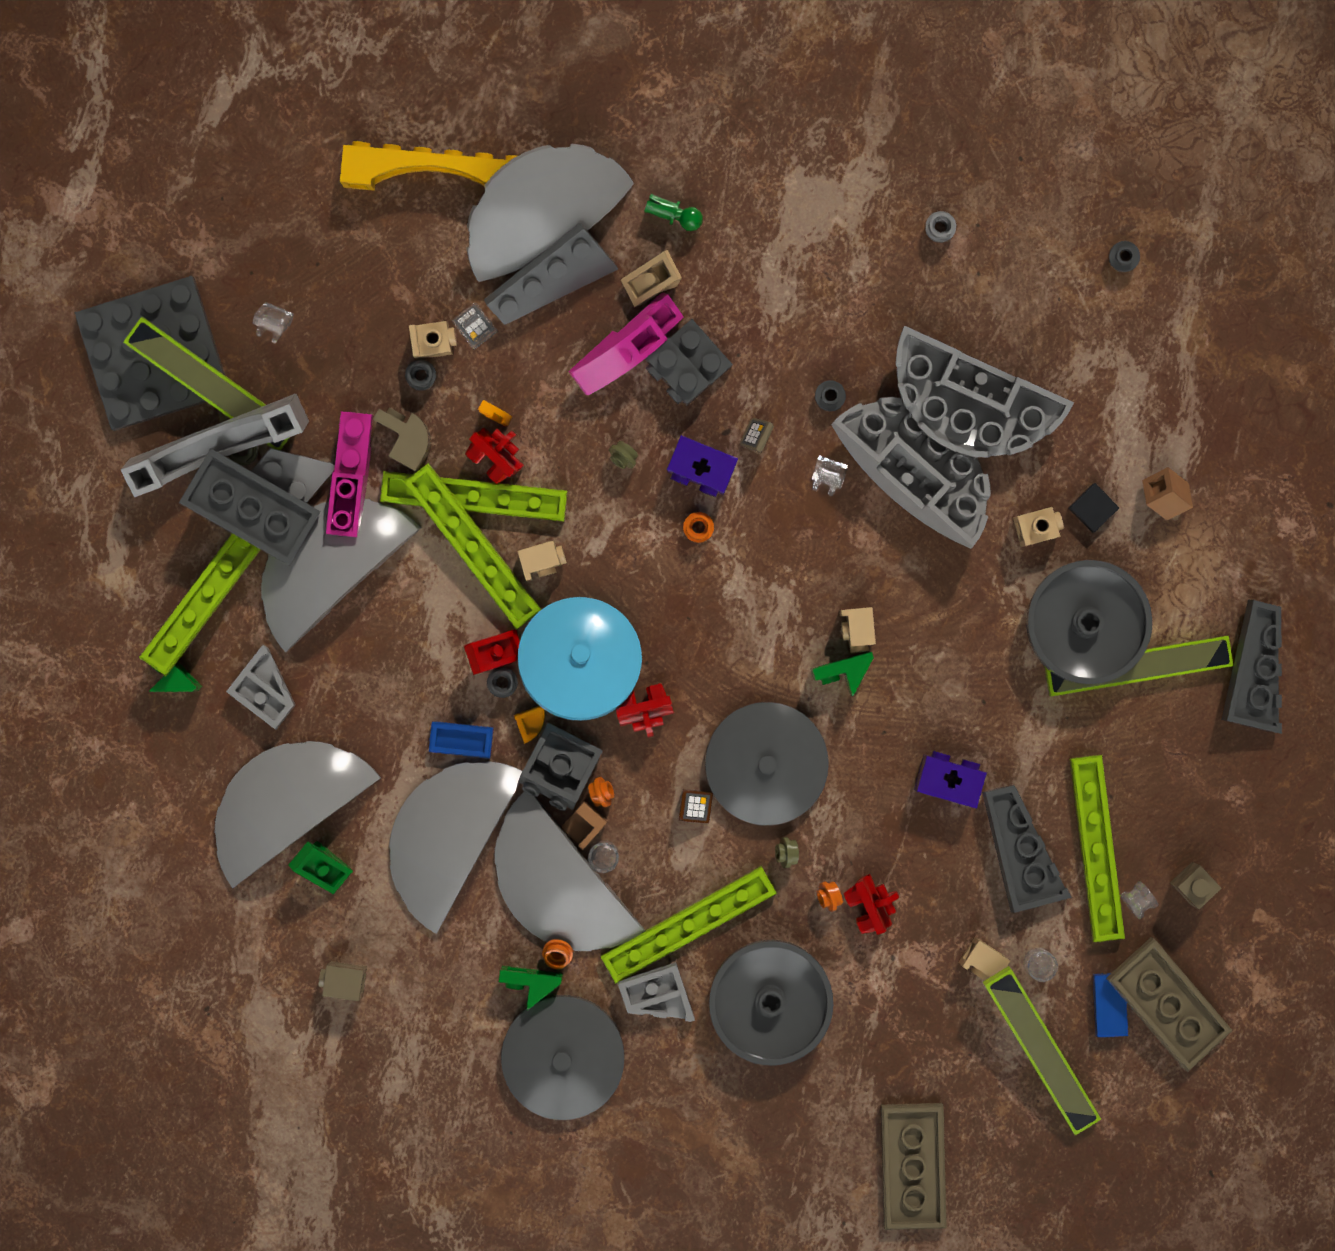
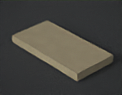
(1169, 1004)
(913, 1166)

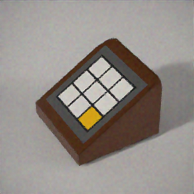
(695, 806)

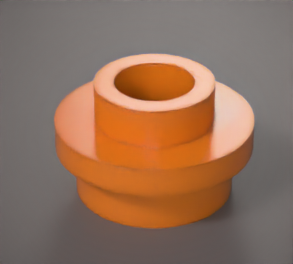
(698, 517)
(601, 792)
(829, 895)
(554, 959)

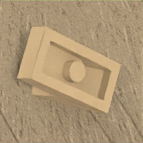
(651, 279)

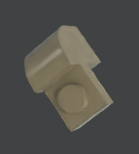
(413, 440)

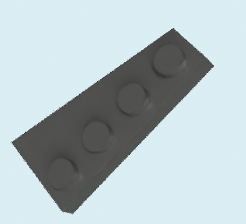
(553, 274)
(1254, 681)
(1022, 857)

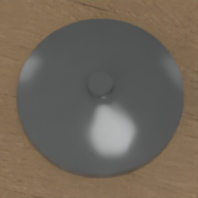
(1089, 622)
(766, 763)
(771, 1002)
(563, 1057)

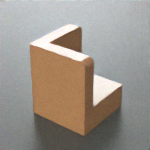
(1167, 493)
(584, 824)

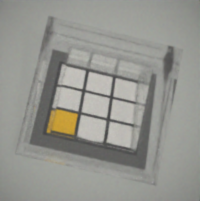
(474, 326)

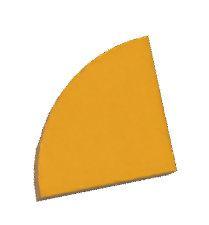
(494, 413)
(530, 722)

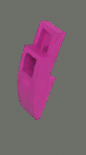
(628, 347)
(350, 474)

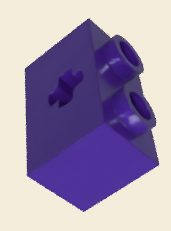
(690, 452)
(932, 782)

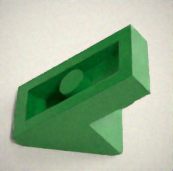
(852, 667)
(177, 681)
(320, 866)
(539, 981)

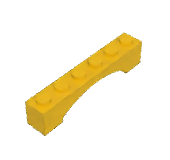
(367, 166)

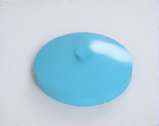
(579, 658)

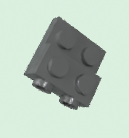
(687, 363)
(559, 767)

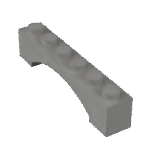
(254, 428)

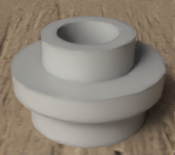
(945, 218)

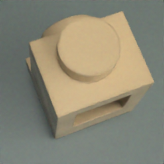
(423, 349)
(1028, 532)
(541, 559)
(858, 628)
(984, 959)

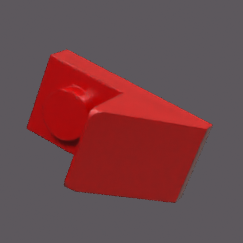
(493, 651)

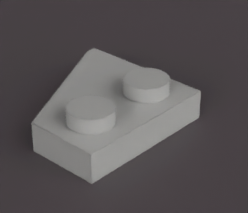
(293, 472)
(263, 689)
(657, 993)

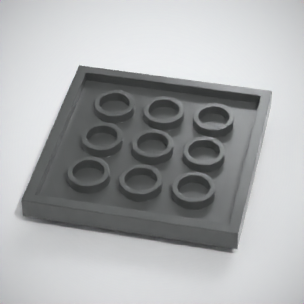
(129, 383)

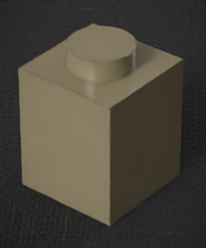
(1195, 885)
(343, 981)

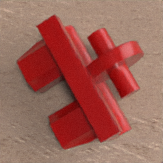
(498, 449)
(647, 713)
(876, 902)

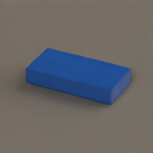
(461, 739)
(1109, 1009)

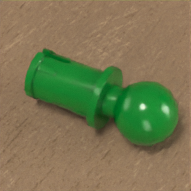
(689, 218)

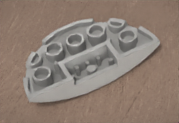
(537, 203)
(970, 402)
(915, 471)
(328, 569)
(281, 800)
(444, 833)
(554, 886)

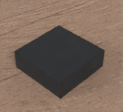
(1093, 508)

